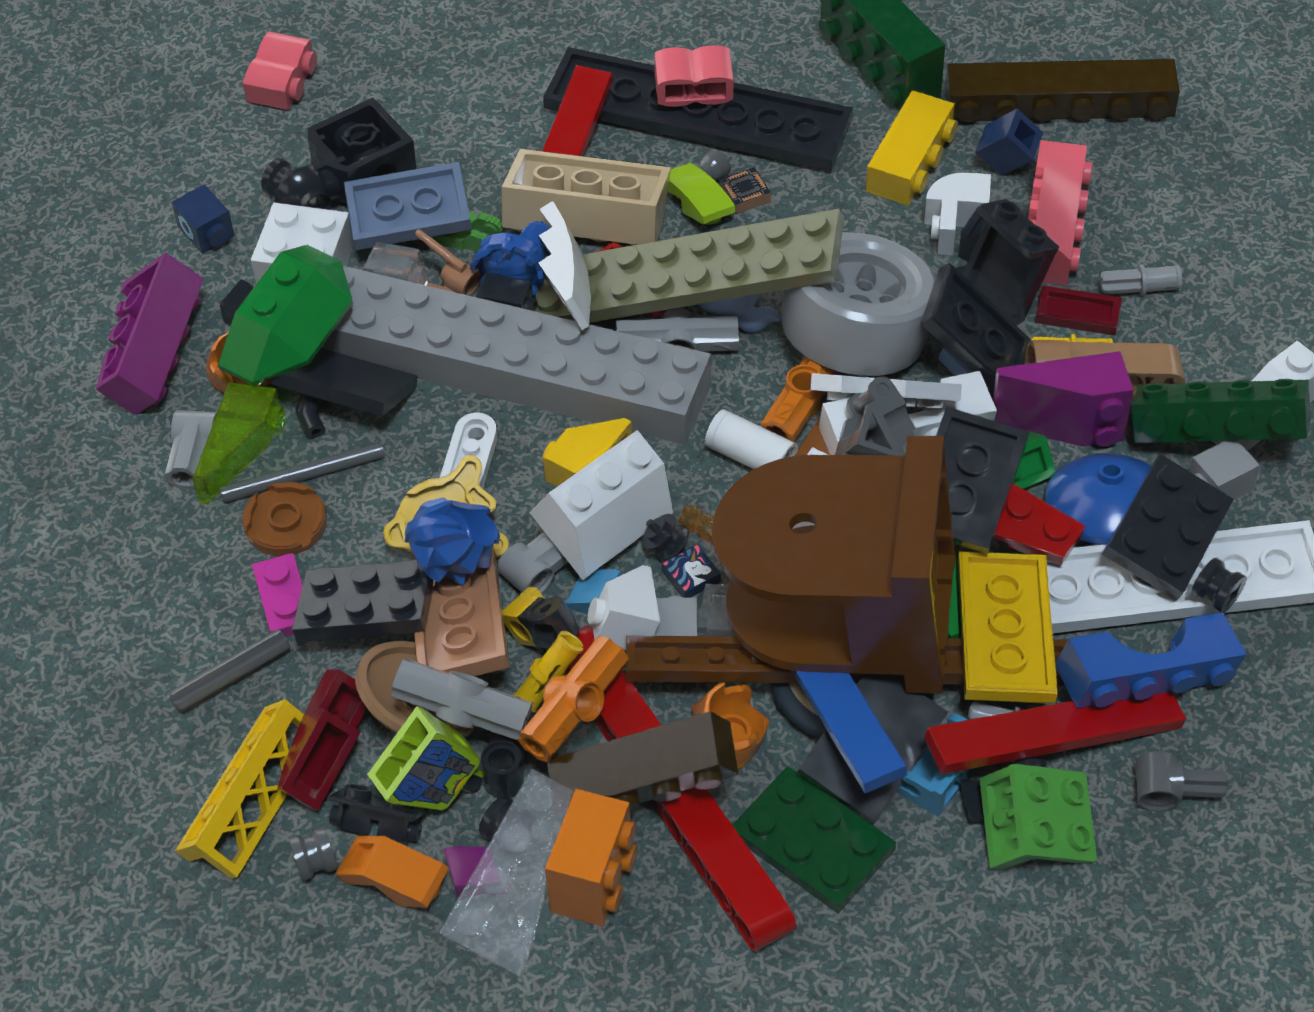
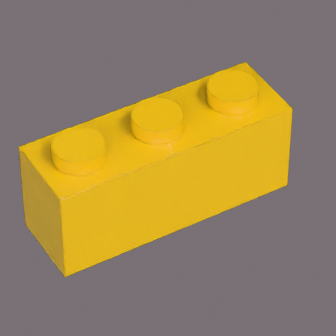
(911, 148)

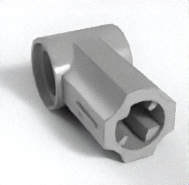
(189, 438)
(531, 564)

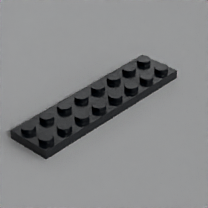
(752, 122)

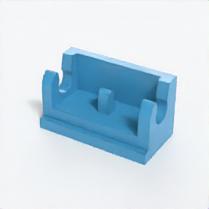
(928, 786)

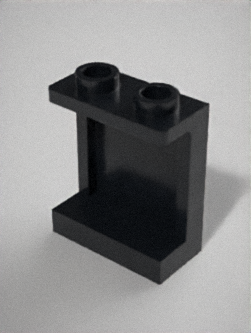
(1009, 259)

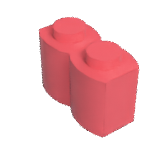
(279, 70)
(694, 76)

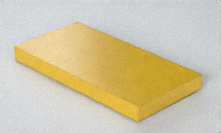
(1006, 627)

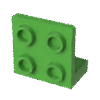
(1037, 816)

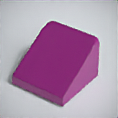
(461, 864)

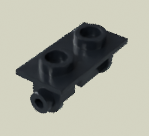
(360, 807)

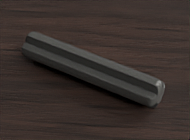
(229, 671)

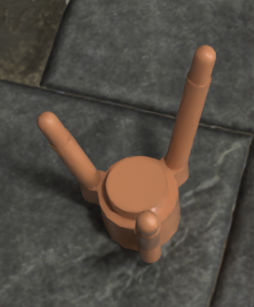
(456, 272)

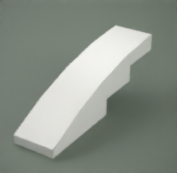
(566, 266)

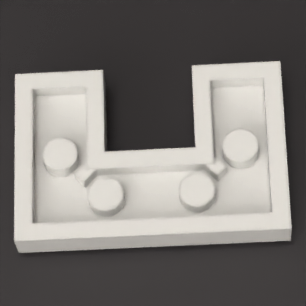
(928, 393)

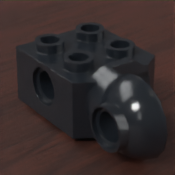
(344, 149)

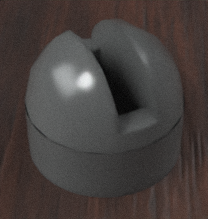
(715, 164)

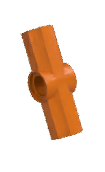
(796, 401)
(573, 698)

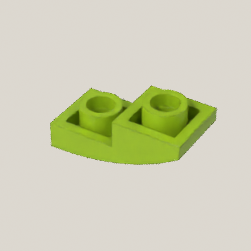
(699, 194)

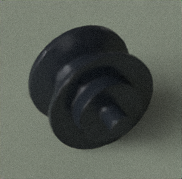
(665, 537)

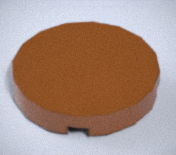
(288, 530)

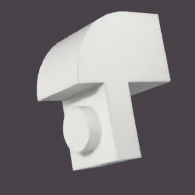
(952, 203)

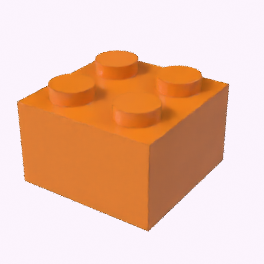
(591, 858)

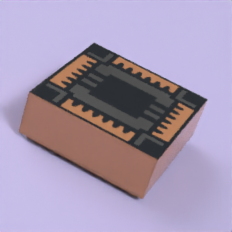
(746, 190)

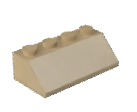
(593, 195)

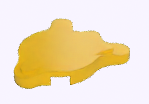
(459, 486)

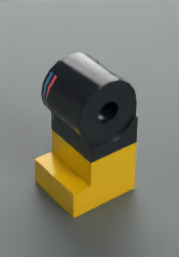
(539, 617)

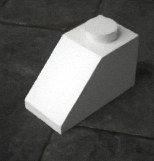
(626, 607)

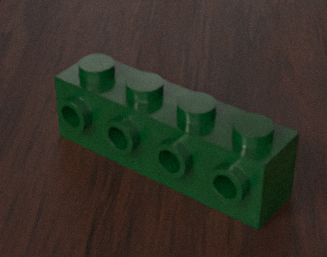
(1221, 411)

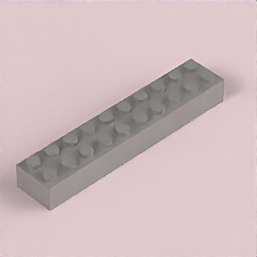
(523, 355)

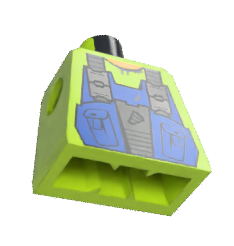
(426, 764)

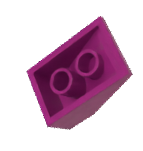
(1067, 399)

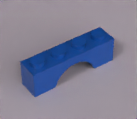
(1104, 670)

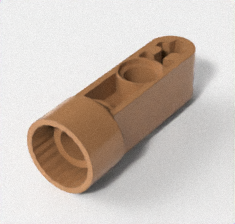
(1144, 361)

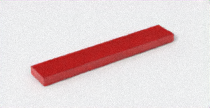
(1048, 731)

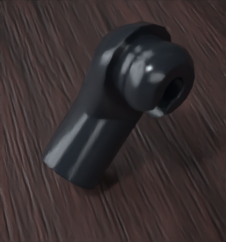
(308, 416)

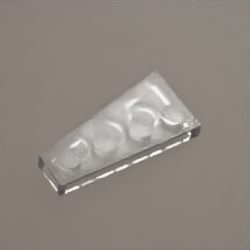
(506, 891)

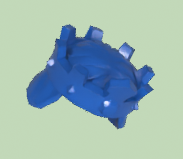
(513, 255)

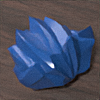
(451, 538)

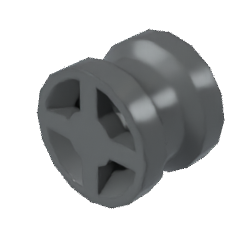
(313, 853)

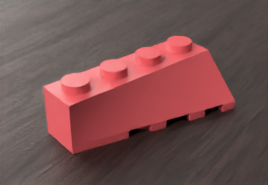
(1057, 202)

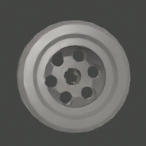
(868, 315)

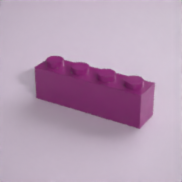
(148, 333)

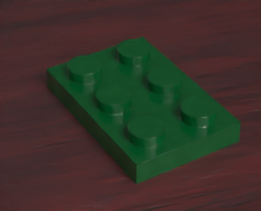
(813, 839)

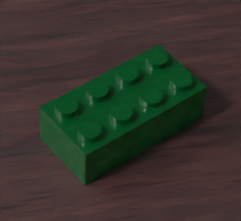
(886, 46)

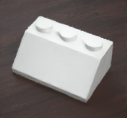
(605, 505)

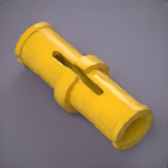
(552, 664)

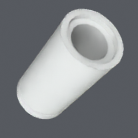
(746, 441)

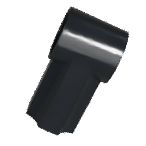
(503, 754)

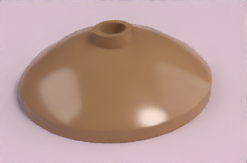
(375, 681)

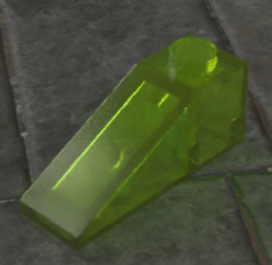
(237, 437)

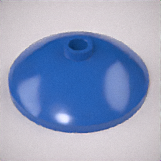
(1096, 491)

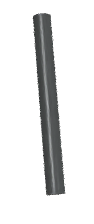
(303, 471)

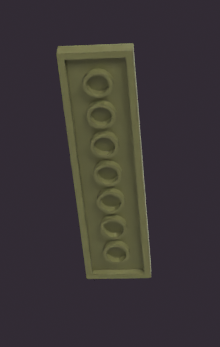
(708, 267)

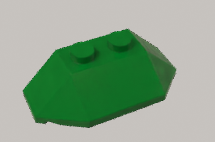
(286, 316)

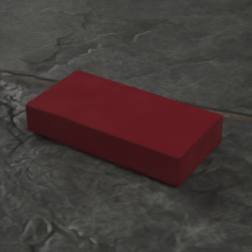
(1078, 310)

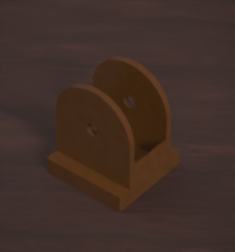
(859, 585)

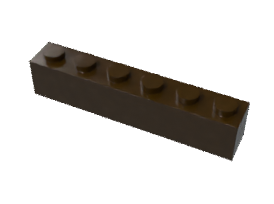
(1063, 89)

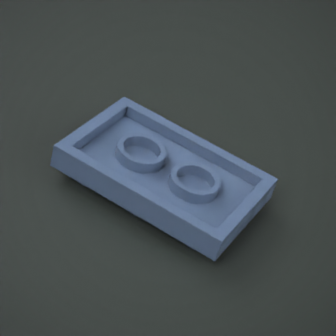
(400, 203)

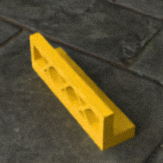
(234, 785)

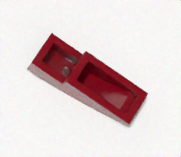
(322, 739)

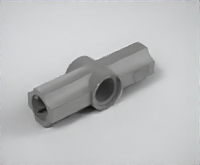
(684, 329)
(461, 699)

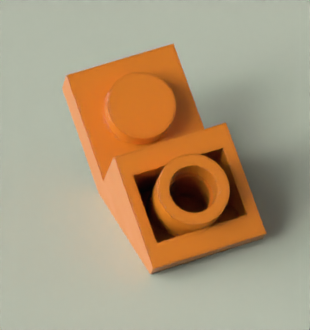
(394, 869)

